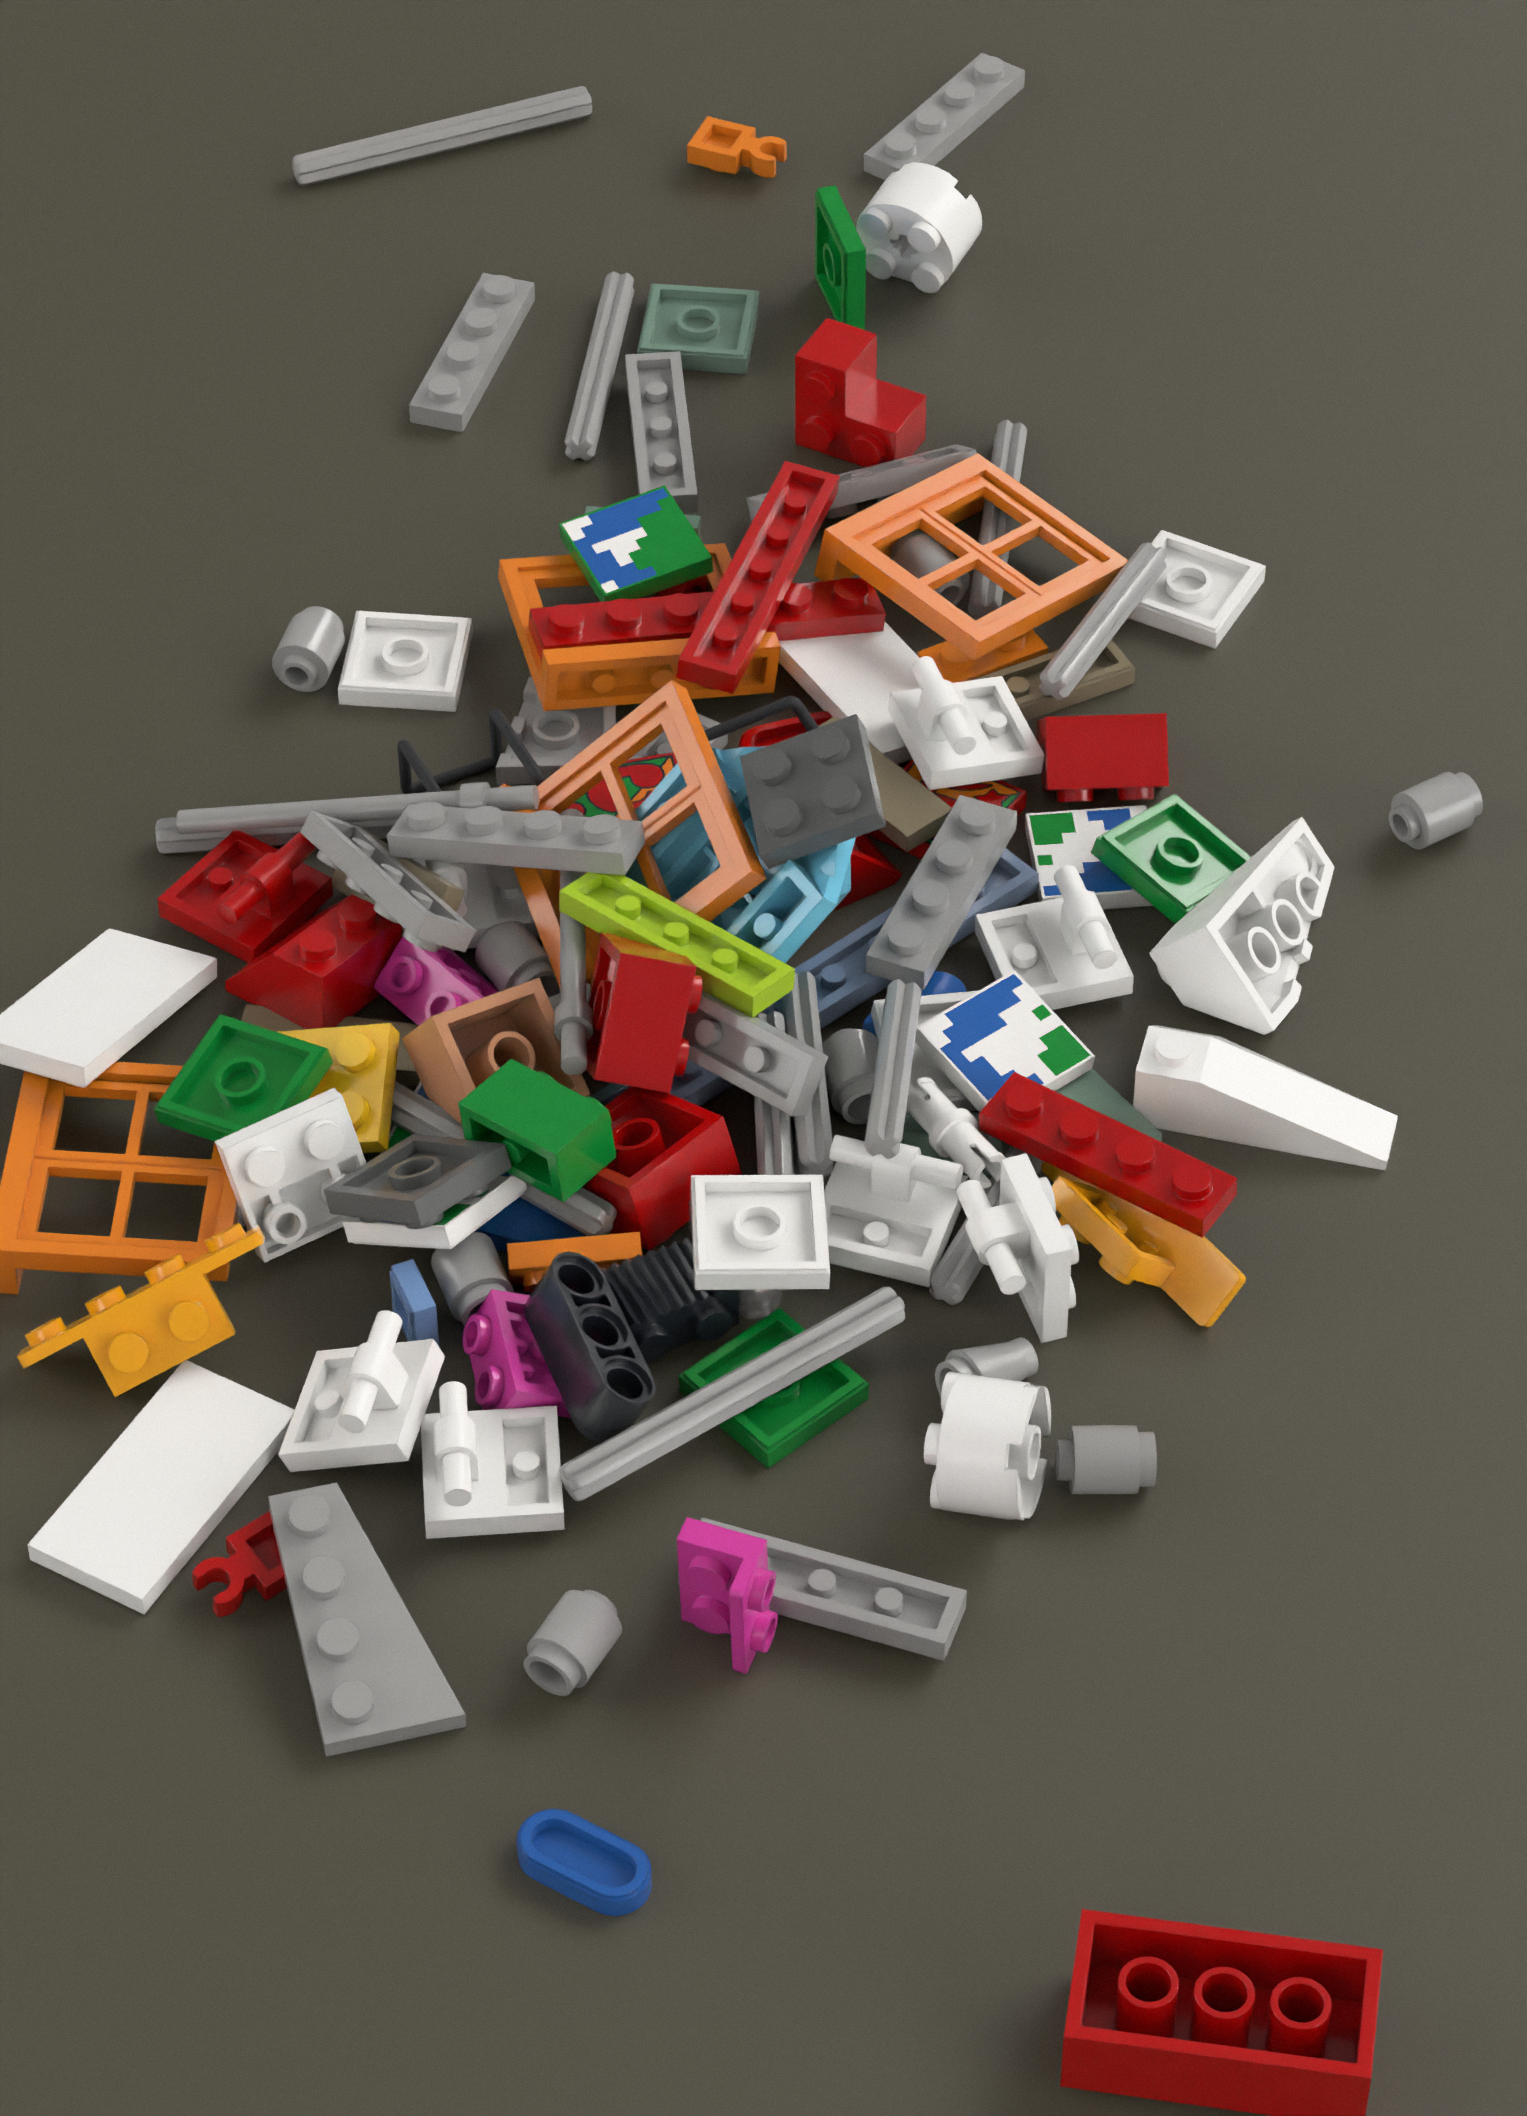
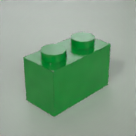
(549, 1130)

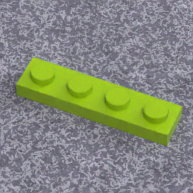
(728, 965)

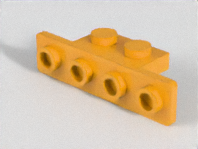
(1147, 1247)
(155, 1324)

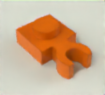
(729, 145)

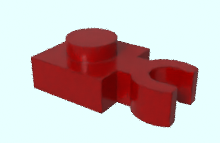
(251, 1564)

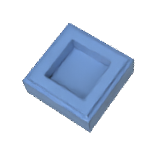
(413, 1302)

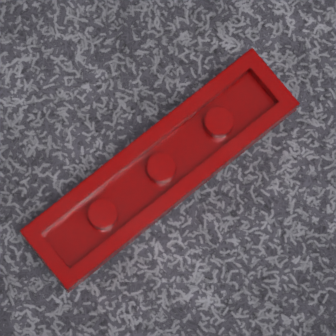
(1108, 1154)

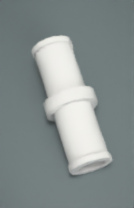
(953, 1132)

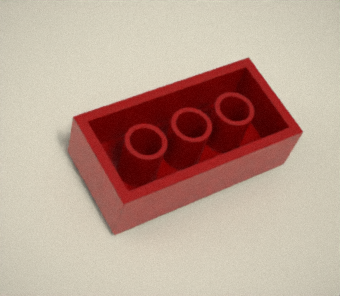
(1221, 2017)

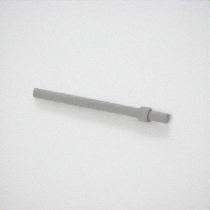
(352, 809)
(573, 1015)

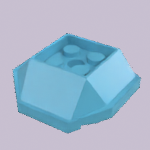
(780, 909)

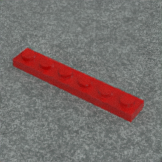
(757, 578)
(805, 612)

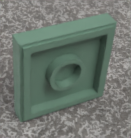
(704, 323)

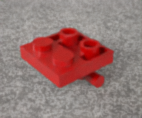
(247, 894)

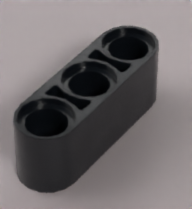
(589, 1347)

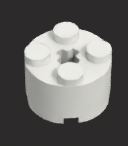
(918, 227)
(988, 1446)

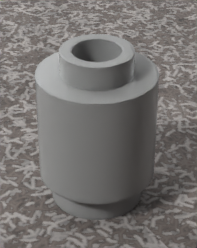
(922, 555)
(309, 649)
(1435, 809)
(514, 956)
(851, 1072)
(469, 1274)
(1106, 1459)
(572, 1641)

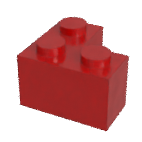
(845, 407)

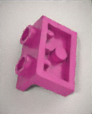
(429, 982)
(507, 1357)
(727, 1587)

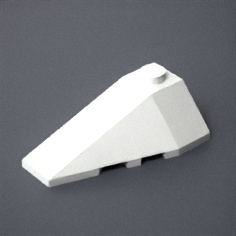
(1248, 937)
(1238, 1096)

